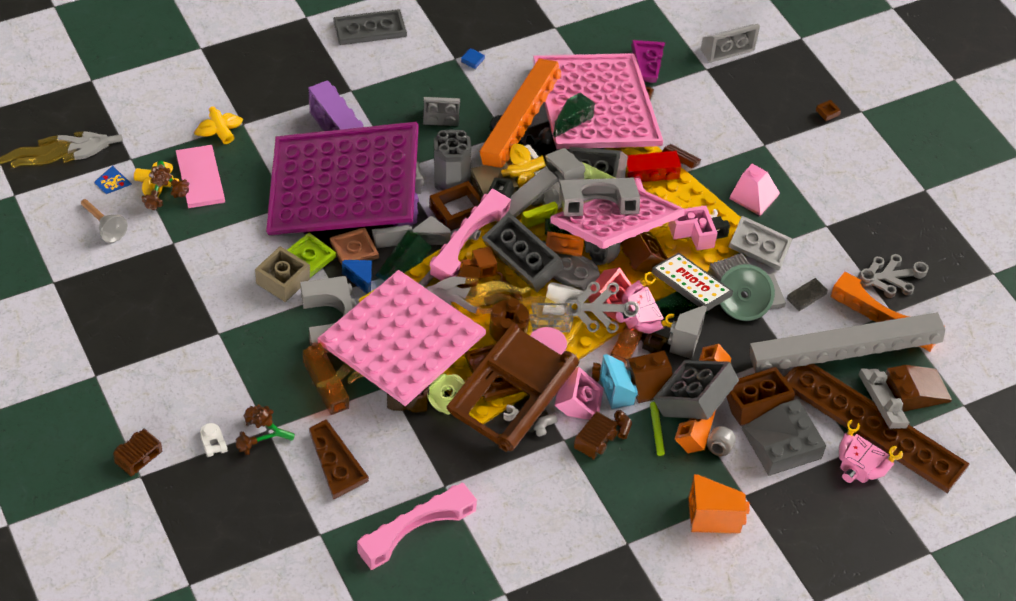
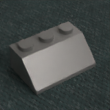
(730, 42)

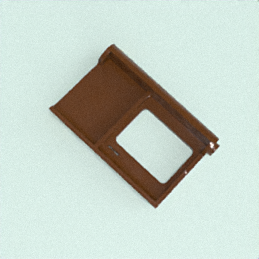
(523, 364)

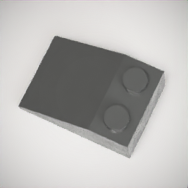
(609, 161)

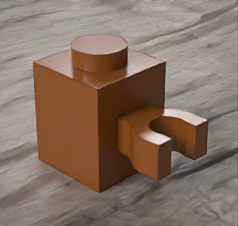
(485, 260)

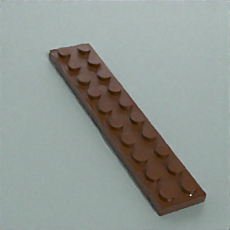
(845, 404)

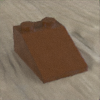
(917, 386)

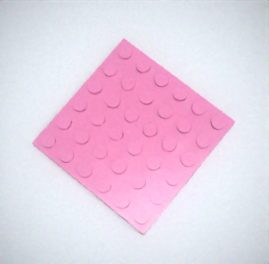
(401, 337)

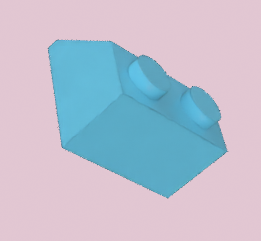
(617, 382)

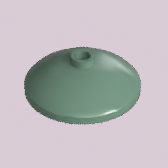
(756, 285)

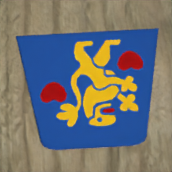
(112, 181)

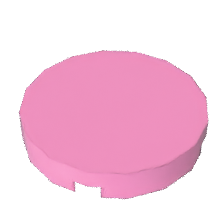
(552, 338)

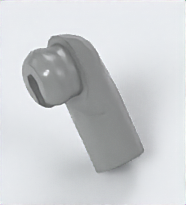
(544, 421)

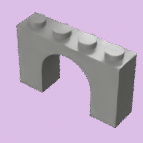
(618, 190)
(326, 292)

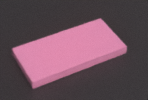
(201, 171)

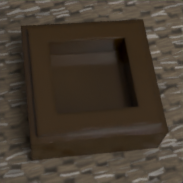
(654, 343)

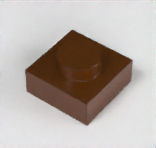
(828, 110)

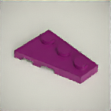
(648, 58)

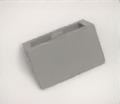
(389, 236)

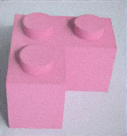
(697, 225)

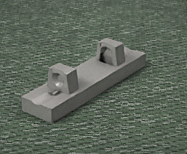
(883, 398)

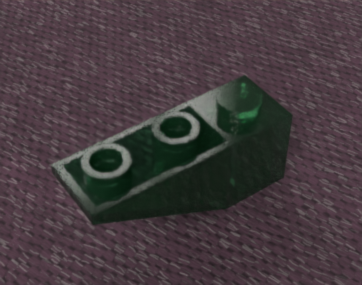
(575, 112)

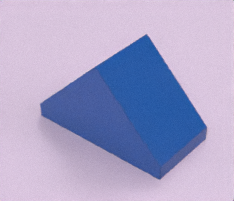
(359, 273)

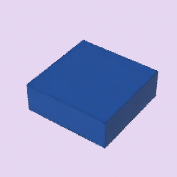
(473, 58)

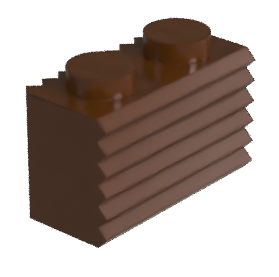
(595, 435)
(137, 452)

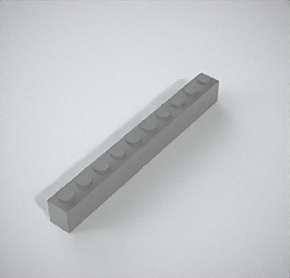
(847, 342)

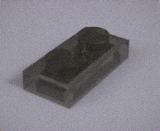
(807, 294)

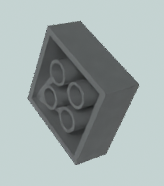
(696, 389)
(785, 438)

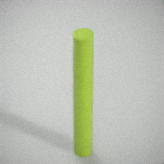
(657, 429)

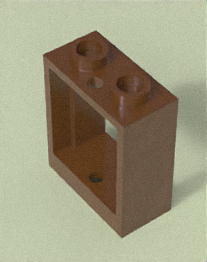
(437, 202)

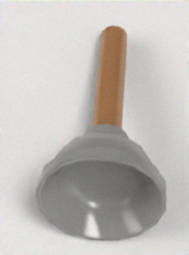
(111, 226)

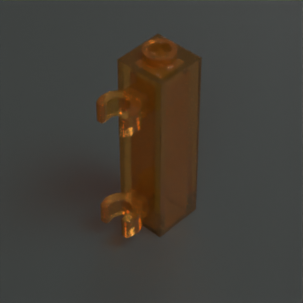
(320, 370)

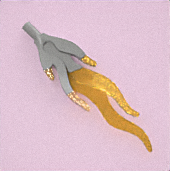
(55, 147)
(479, 295)

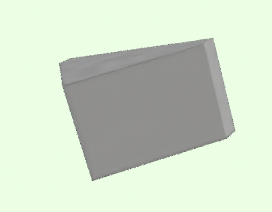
(433, 231)

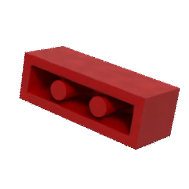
(654, 166)

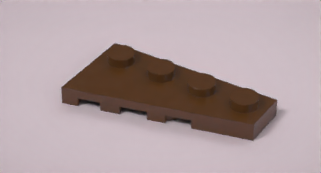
(337, 462)

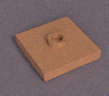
(354, 246)

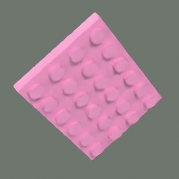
(606, 226)

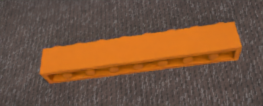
(520, 113)

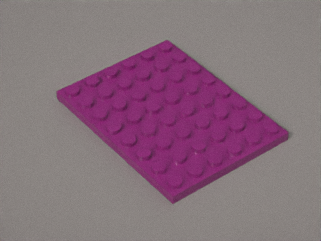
(343, 179)

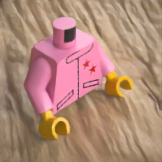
(649, 316)
(863, 459)

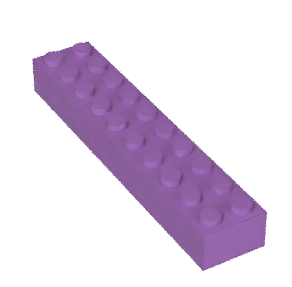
(333, 114)

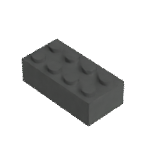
(523, 252)

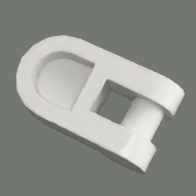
(210, 435)

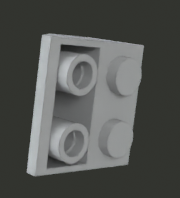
(441, 111)

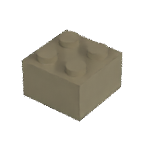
(282, 273)

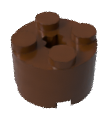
(506, 313)

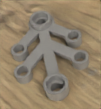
(870, 277)
(598, 307)

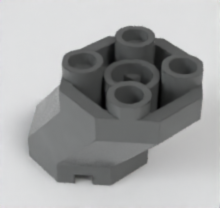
(451, 158)

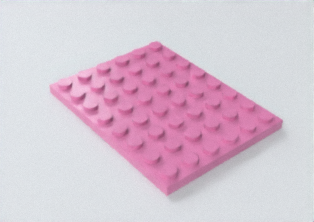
(621, 101)

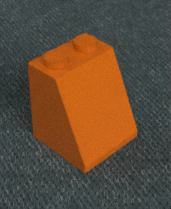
(716, 507)

